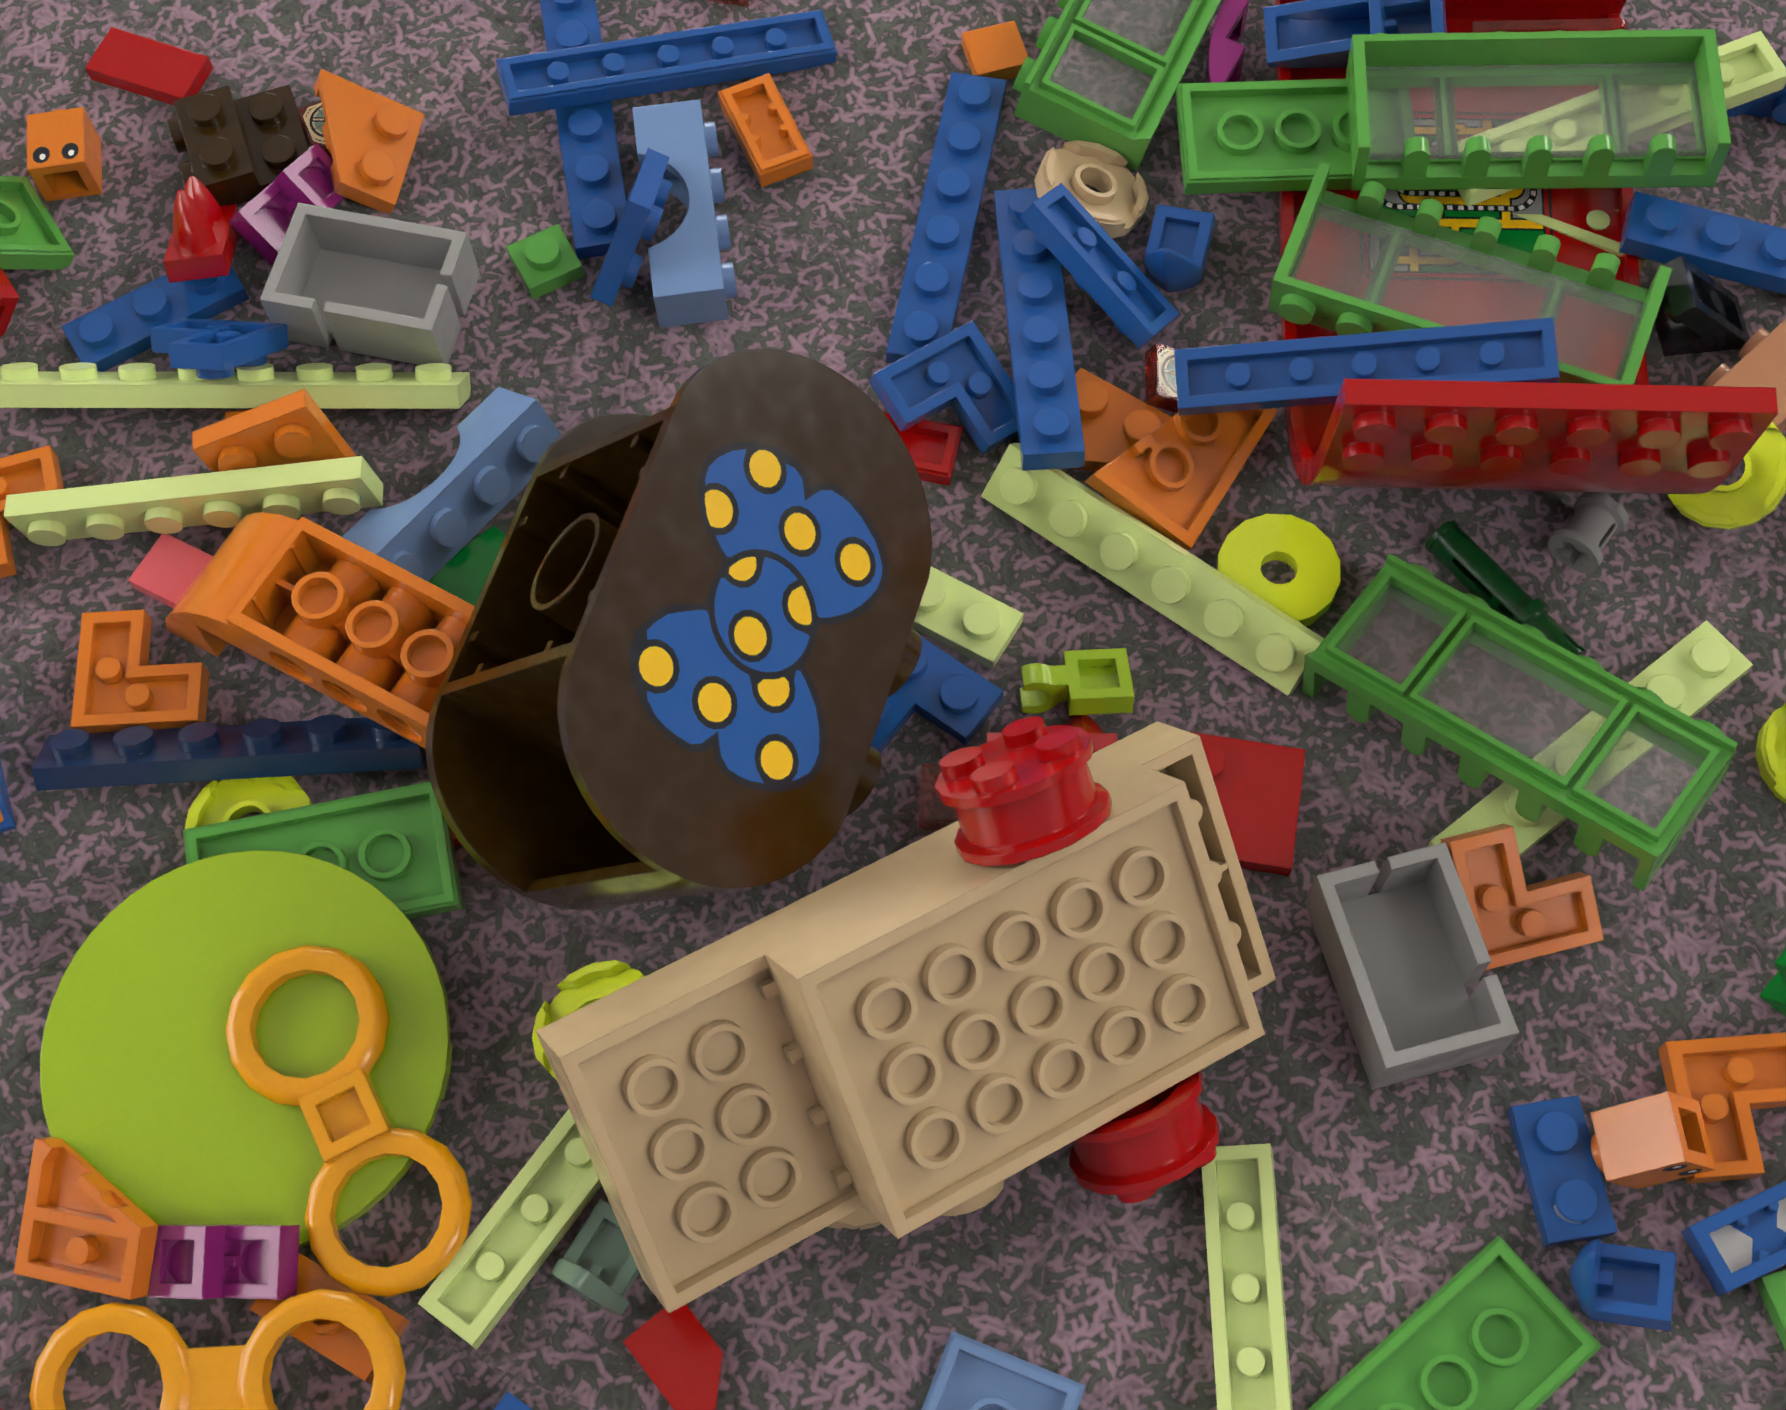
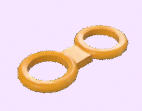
(348, 1120)
(227, 1374)

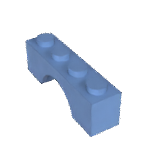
(687, 266)
(492, 465)

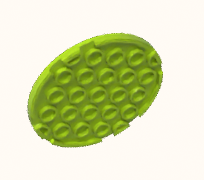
(142, 1055)

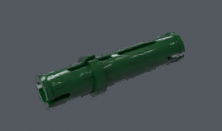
(1493, 585)

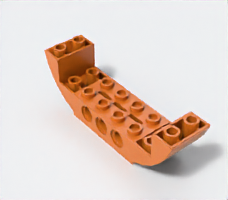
(327, 618)

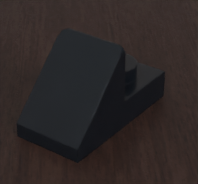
(1698, 313)

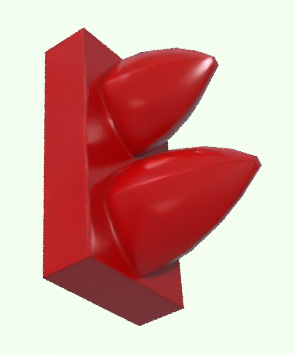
(201, 235)

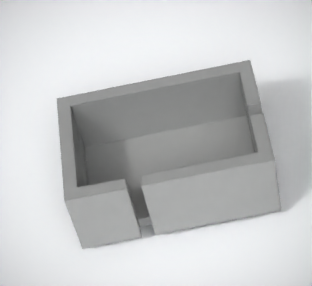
(371, 285)
(1407, 964)

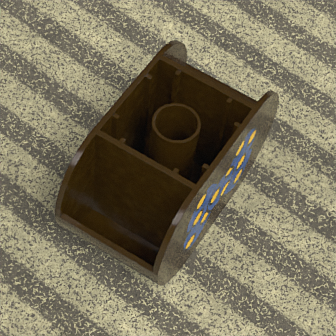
(687, 642)

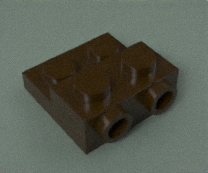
(238, 142)

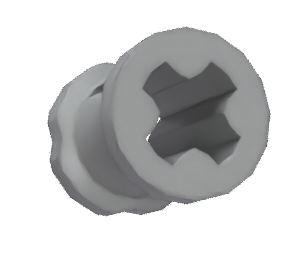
(1588, 532)

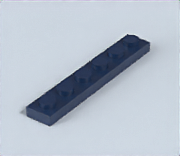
(221, 752)

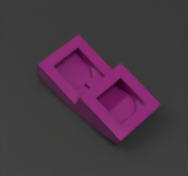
(1225, 52)
(268, 214)
(225, 1262)

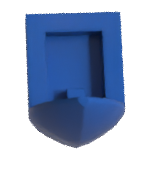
(1178, 247)
(1625, 1284)

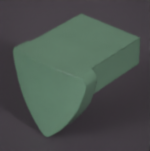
(599, 1262)

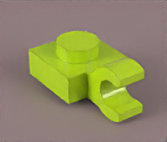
(1087, 679)

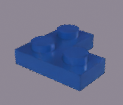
(637, 221)
(217, 345)
(956, 373)
(943, 694)

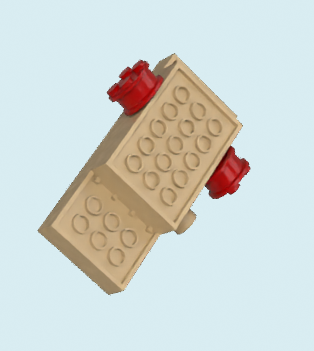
(935, 1017)

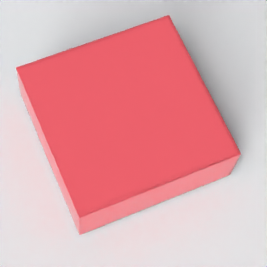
(169, 569)

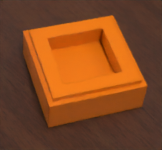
(994, 50)

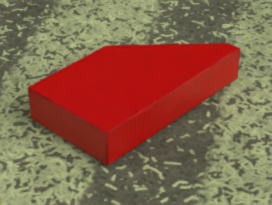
(679, 1359)

